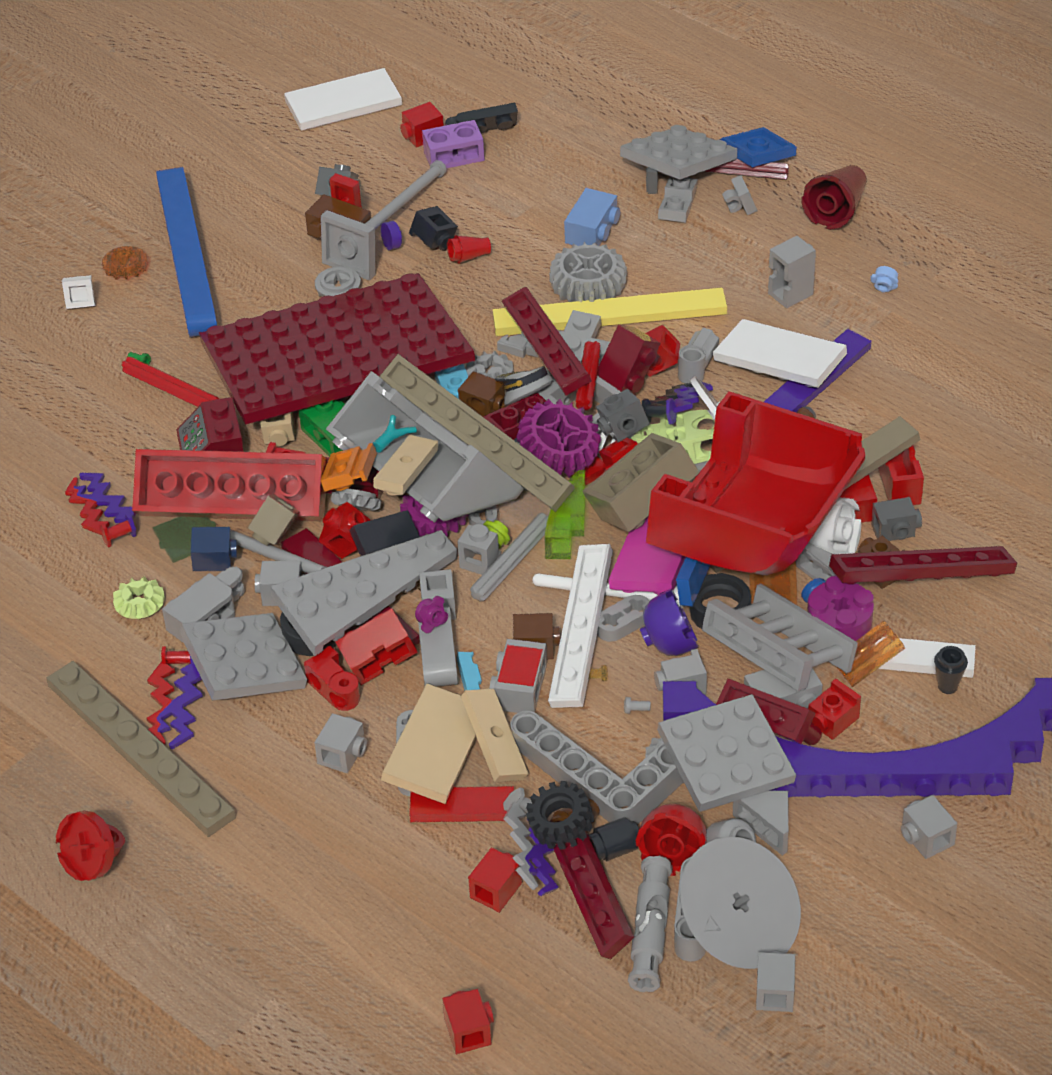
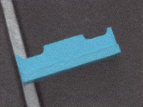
(468, 670)

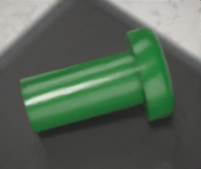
(144, 357)

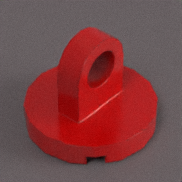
(87, 845)

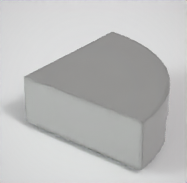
(513, 345)

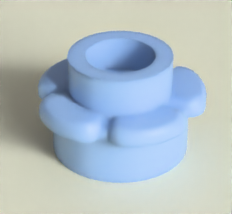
(885, 279)

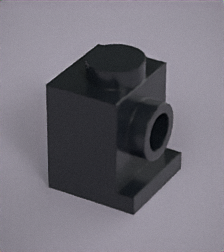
(433, 227)

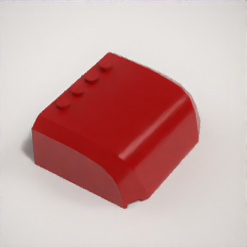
(759, 492)

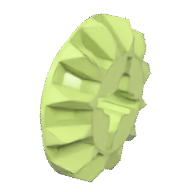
(138, 607)

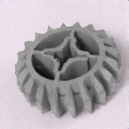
(587, 273)

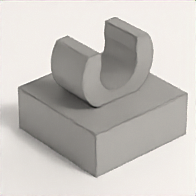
(740, 197)

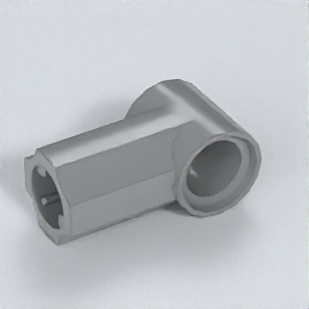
(696, 355)

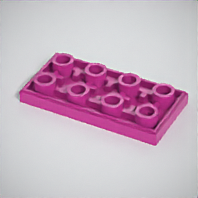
(644, 565)

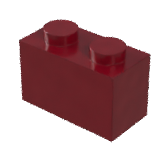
(628, 358)

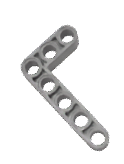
(593, 774)

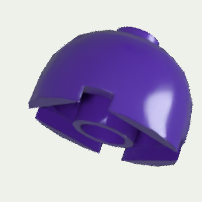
(667, 626)

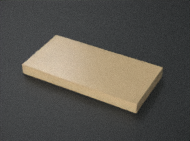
(432, 746)

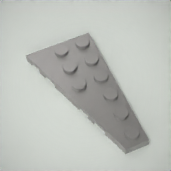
(353, 591)

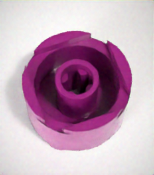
(843, 607)

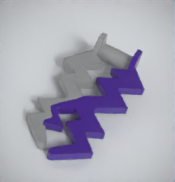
(516, 808)

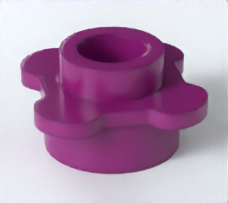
(431, 613)

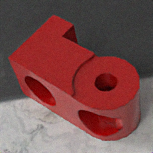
(331, 681)

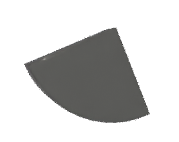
(651, 181)

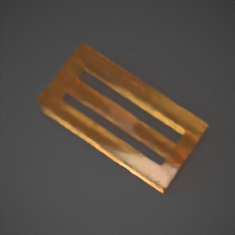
(873, 657)

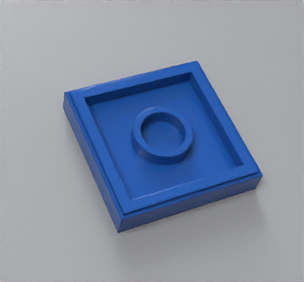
(760, 146)

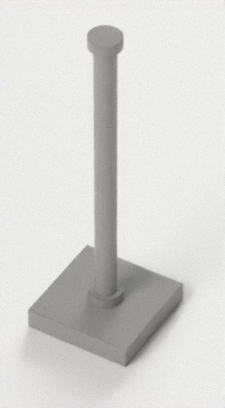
(352, 242)

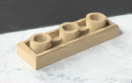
(405, 465)
(494, 735)

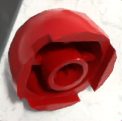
(671, 833)

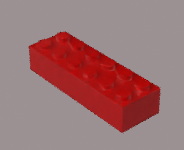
(226, 483)

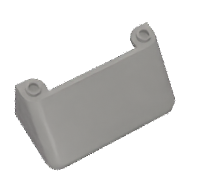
(456, 477)

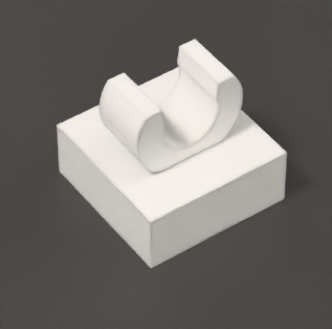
(78, 292)

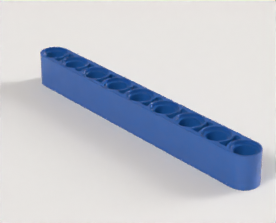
(186, 251)

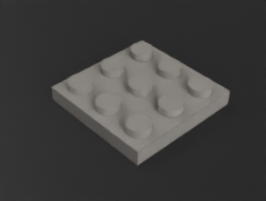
(678, 152)
(242, 656)
(726, 752)

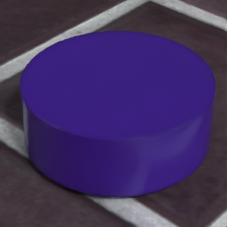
(391, 235)

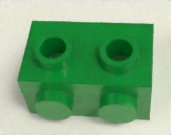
(315, 421)

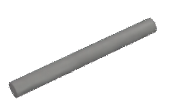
(273, 552)

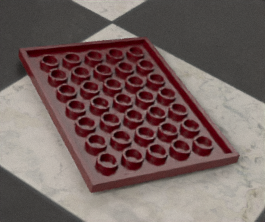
(331, 346)

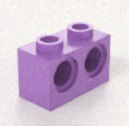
(454, 144)

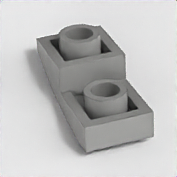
(677, 199)

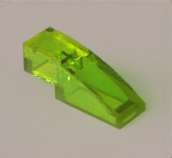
(566, 521)

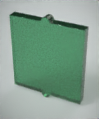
(175, 535)

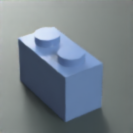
(591, 218)

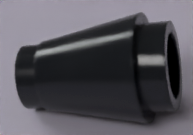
(950, 668)

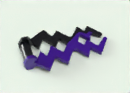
(675, 400)

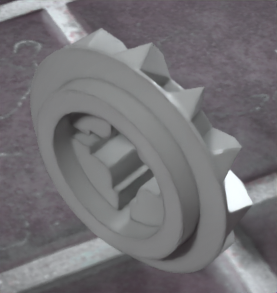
(327, 279)
(481, 363)
(359, 499)

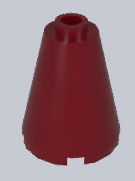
(834, 196)

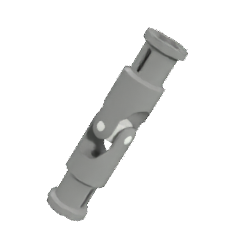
(650, 924)

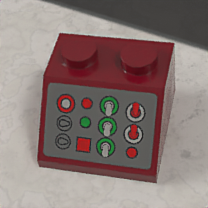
(211, 428)

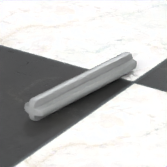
(509, 558)

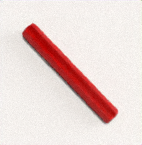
(166, 382)

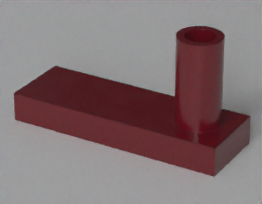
(782, 716)

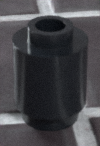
(614, 839)

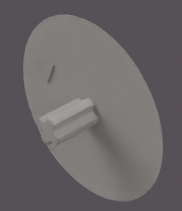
(730, 922)

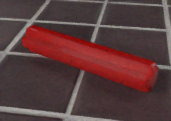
(590, 362)

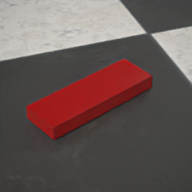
(462, 805)

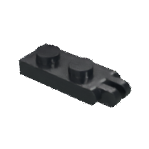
(489, 118)

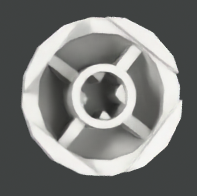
(839, 530)

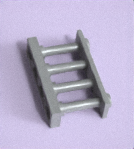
(771, 652)

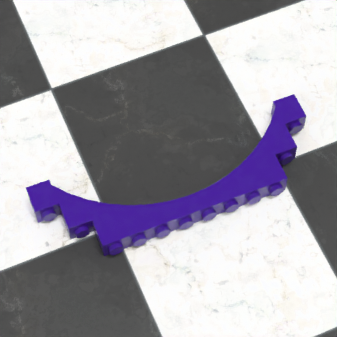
(958, 767)

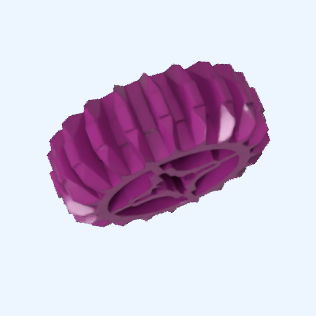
(560, 436)

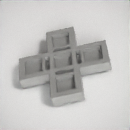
(578, 330)

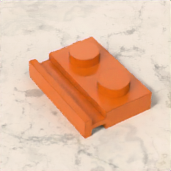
(347, 466)

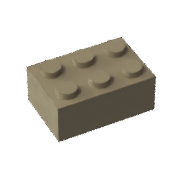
(625, 489)

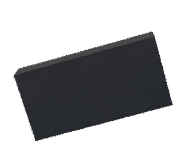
(383, 532)

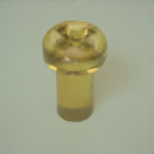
(599, 673)

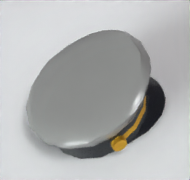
(523, 383)

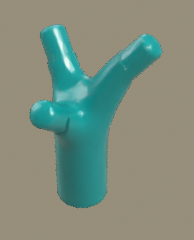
(391, 434)

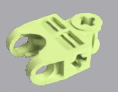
(684, 432)

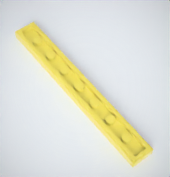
(627, 309)

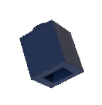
(212, 548)

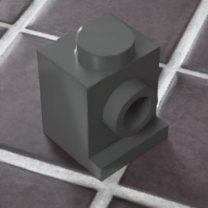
(895, 519)

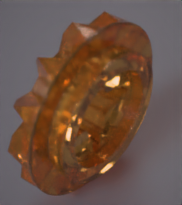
(121, 256)

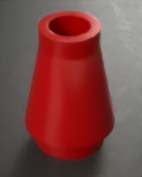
(467, 248)

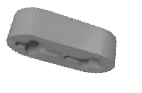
(622, 616)

